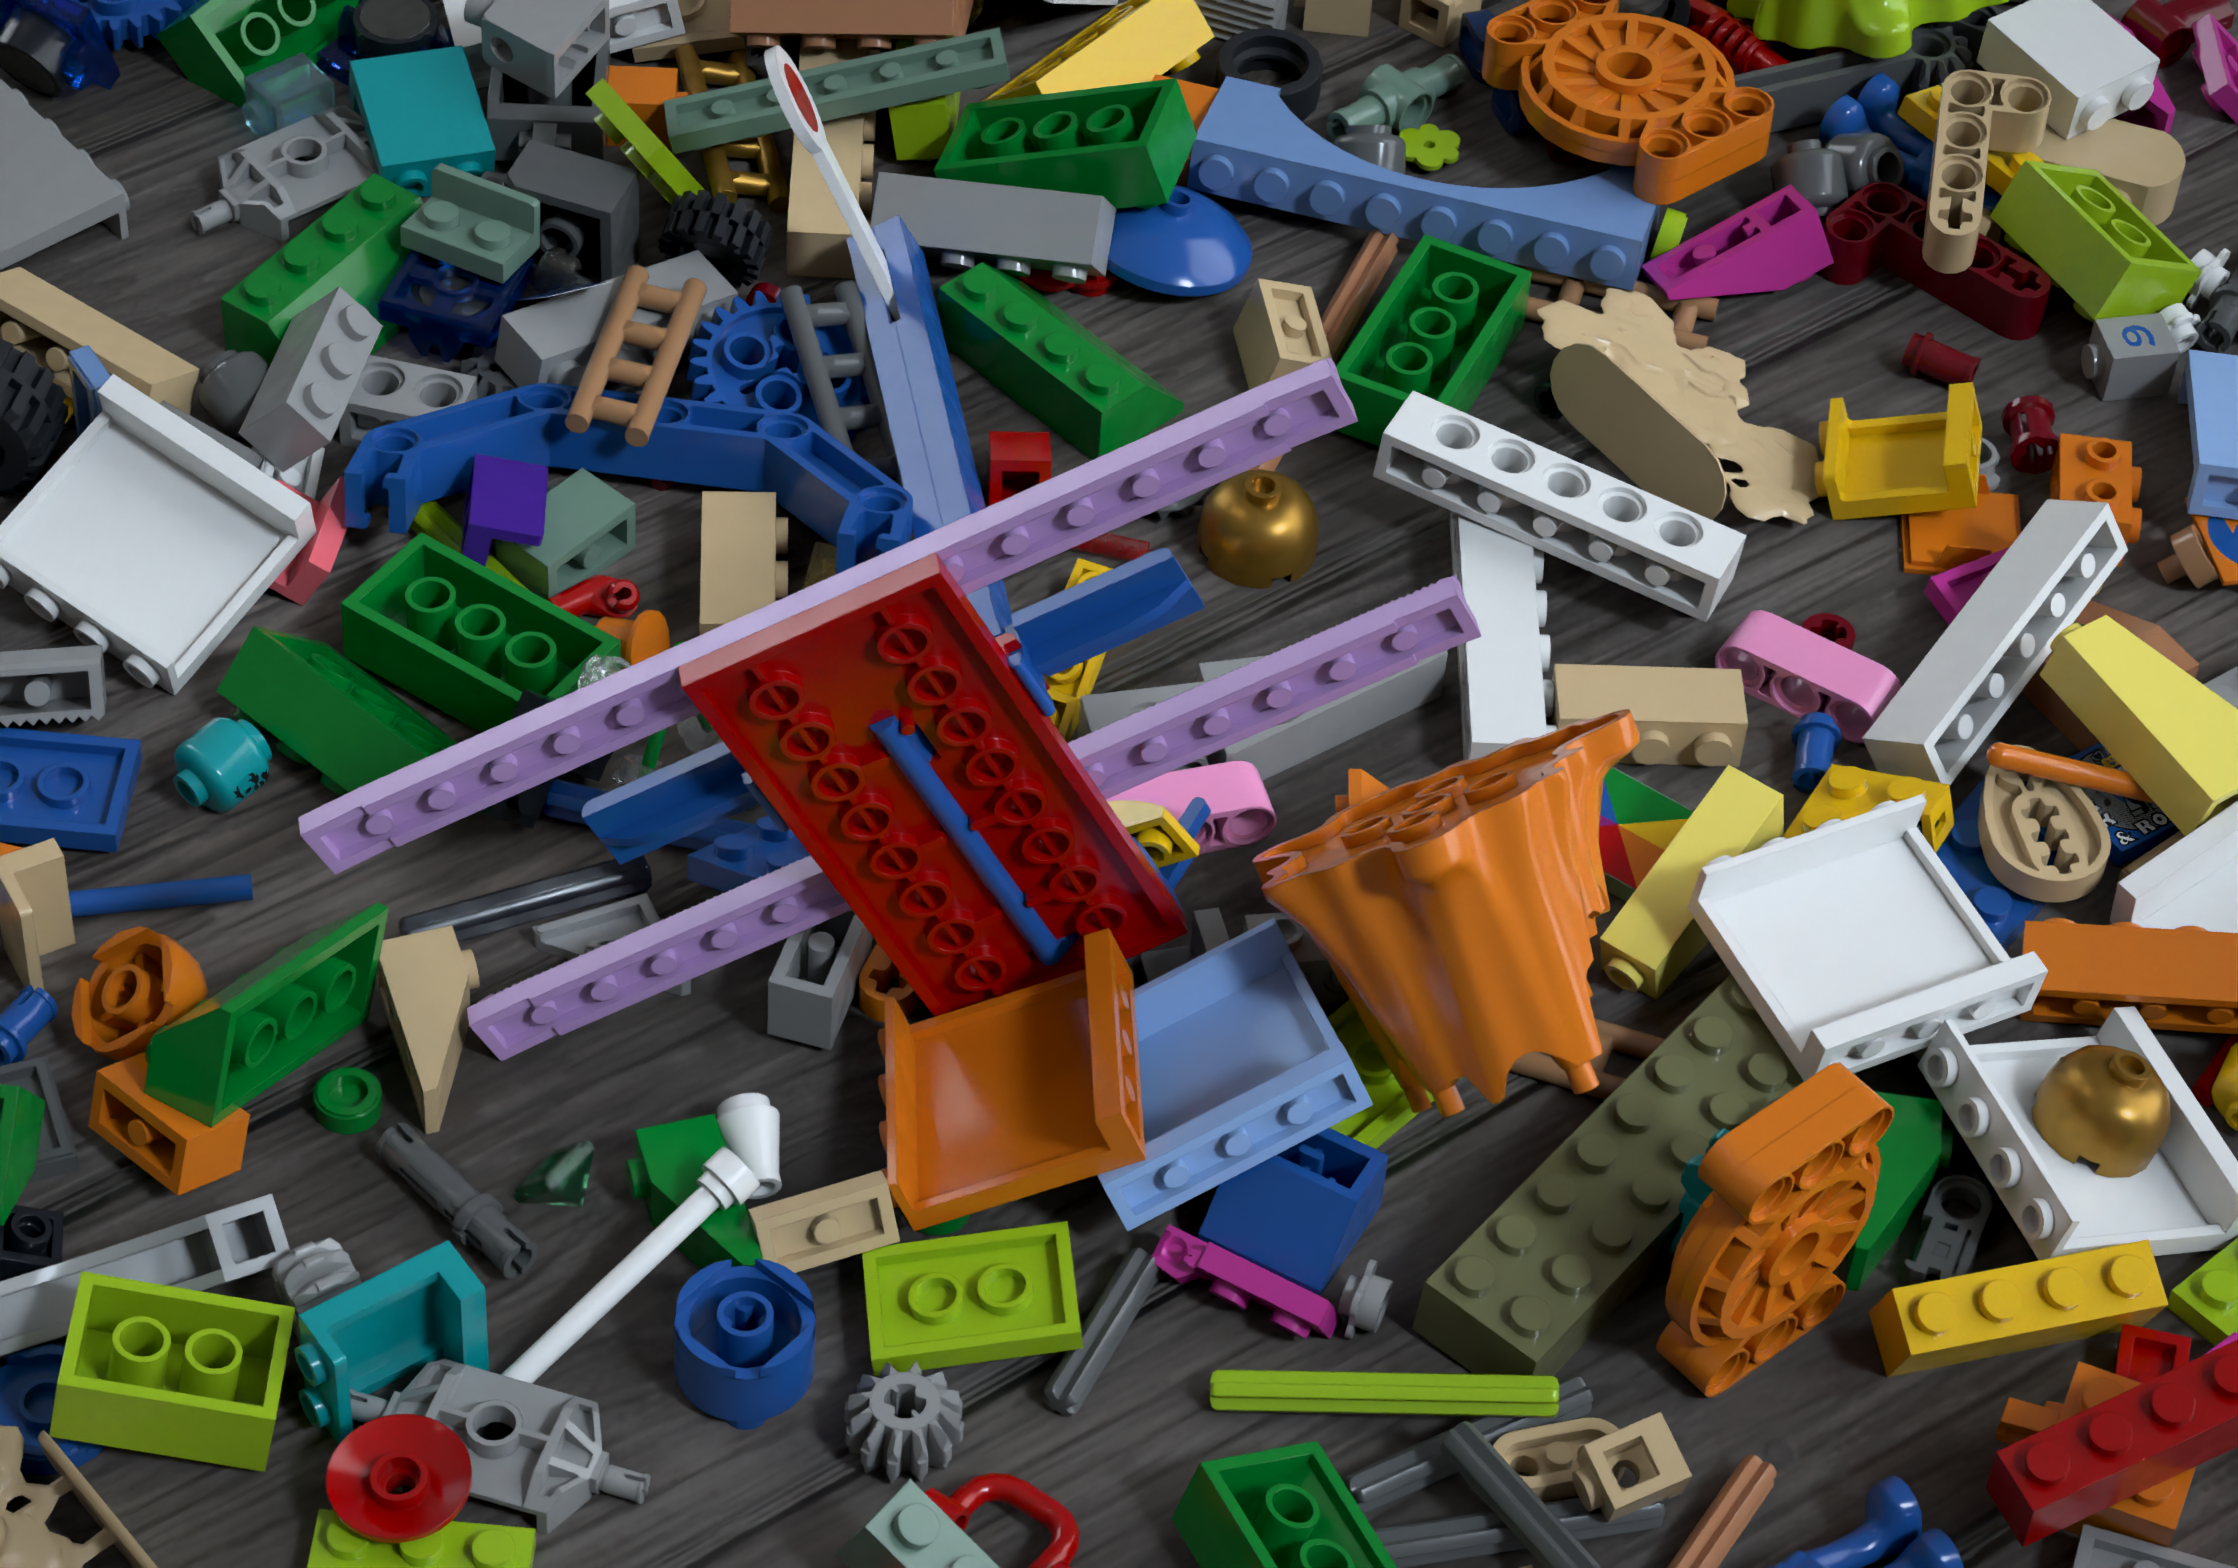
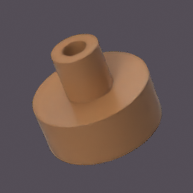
(2189, 559)

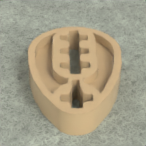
(2010, 829)

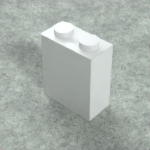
(2080, 56)

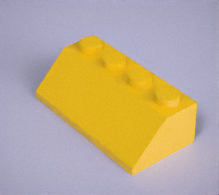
(1118, 49)

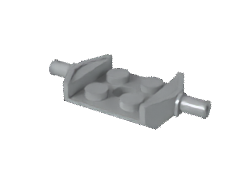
(268, 187)
(547, 1461)

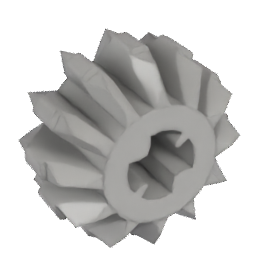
(313, 1276)
(904, 1422)

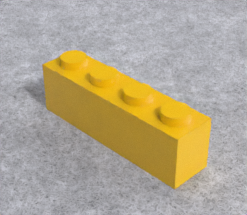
(2017, 1308)

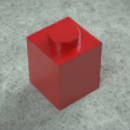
(1016, 462)

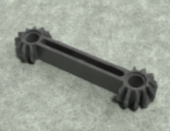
(1810, 86)

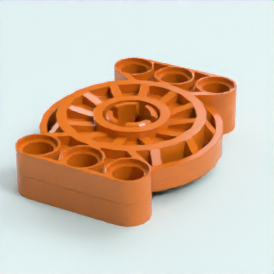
(1629, 93)
(1775, 1227)

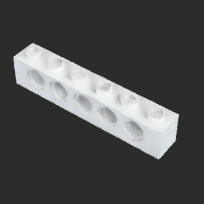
(1559, 506)

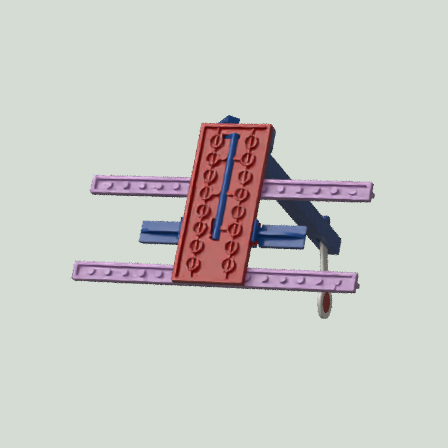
(910, 708)

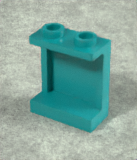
(421, 114)
(388, 1330)

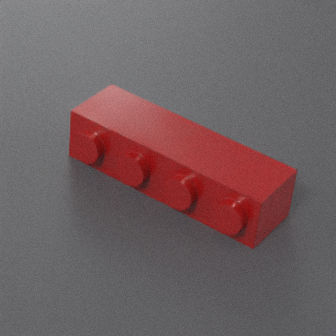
(2118, 1447)

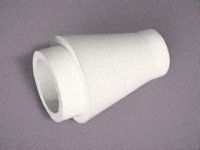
(753, 1134)

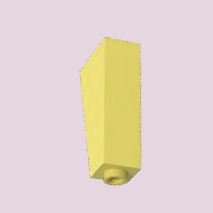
(2150, 717)
(1654, 930)

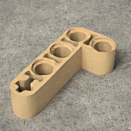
(1974, 116)

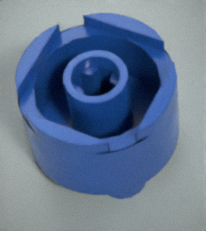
(744, 1341)

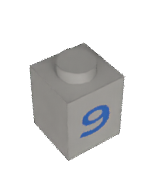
(2130, 357)

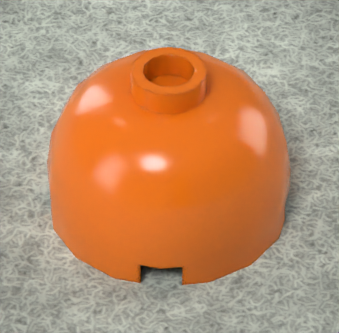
(135, 991)

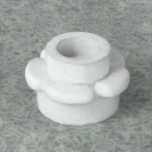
(2181, 325)

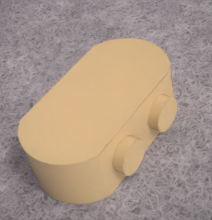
(2134, 158)

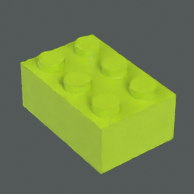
(2092, 242)
(172, 1371)

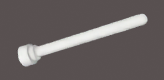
(723, 1183)

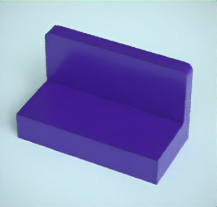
(503, 503)

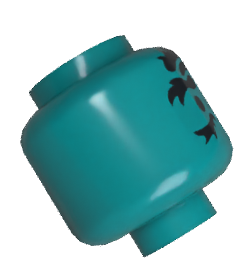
(221, 764)

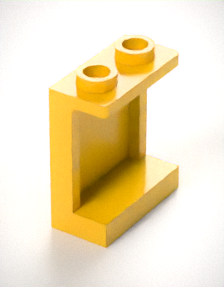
(1901, 460)

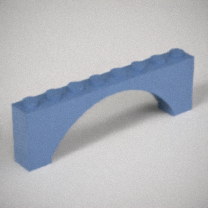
(1268, 157)

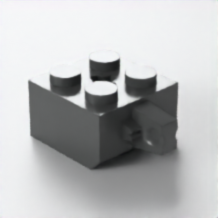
(523, 114)
(584, 207)

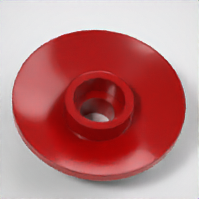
(395, 1454)

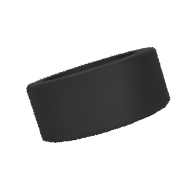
(1277, 52)

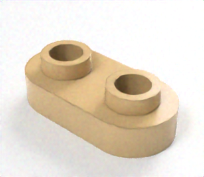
(1551, 1454)

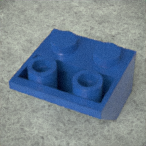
(1300, 1208)

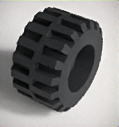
(29, 418)

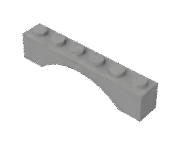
(185, 1255)

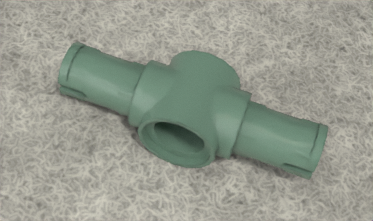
(1399, 97)

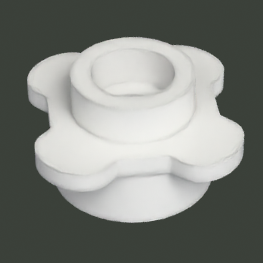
(2211, 277)

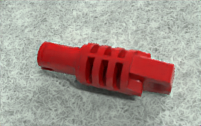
(1732, 38)

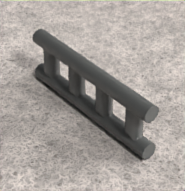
(820, 369)

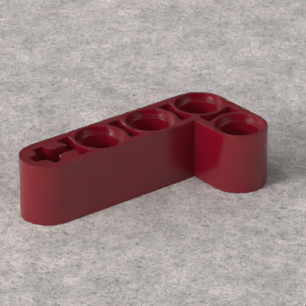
(1886, 229)

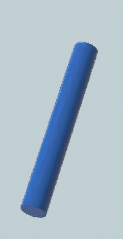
(161, 895)

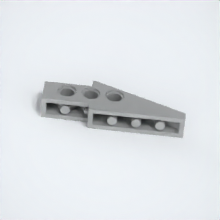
(1293, 739)

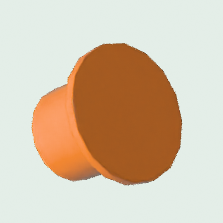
(639, 637)

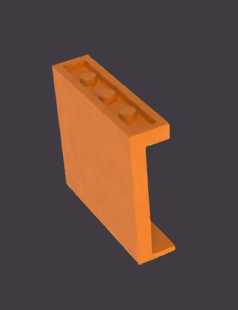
(1013, 1092)

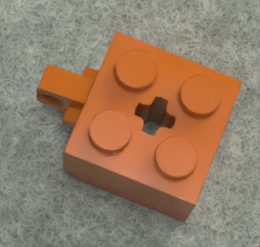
(2145, 1516)

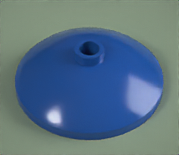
(1180, 246)

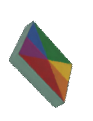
(1634, 830)

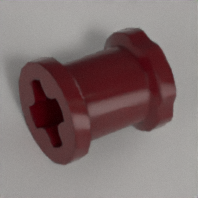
(2024, 437)

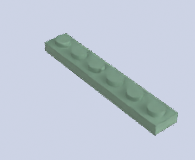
(840, 90)

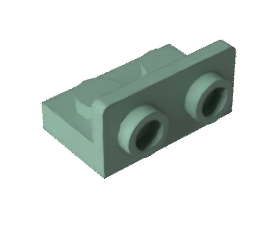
(474, 224)

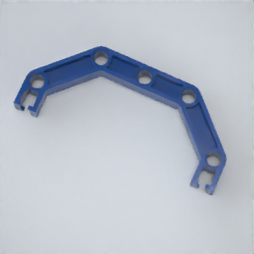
(690, 443)

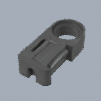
(1948, 1243)

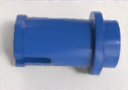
(1815, 742)
(23, 1022)

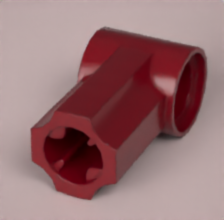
(2167, 26)

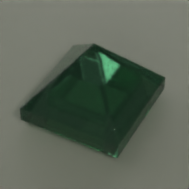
(559, 1177)

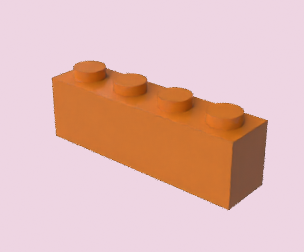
(2170, 975)

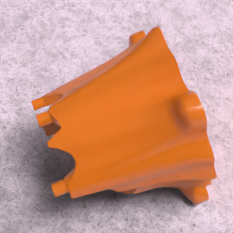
(1466, 910)

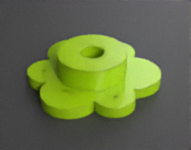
(1430, 147)

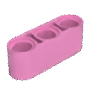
(1807, 673)
(1232, 790)

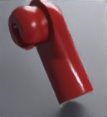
(599, 597)

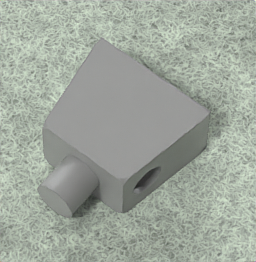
(540, 39)

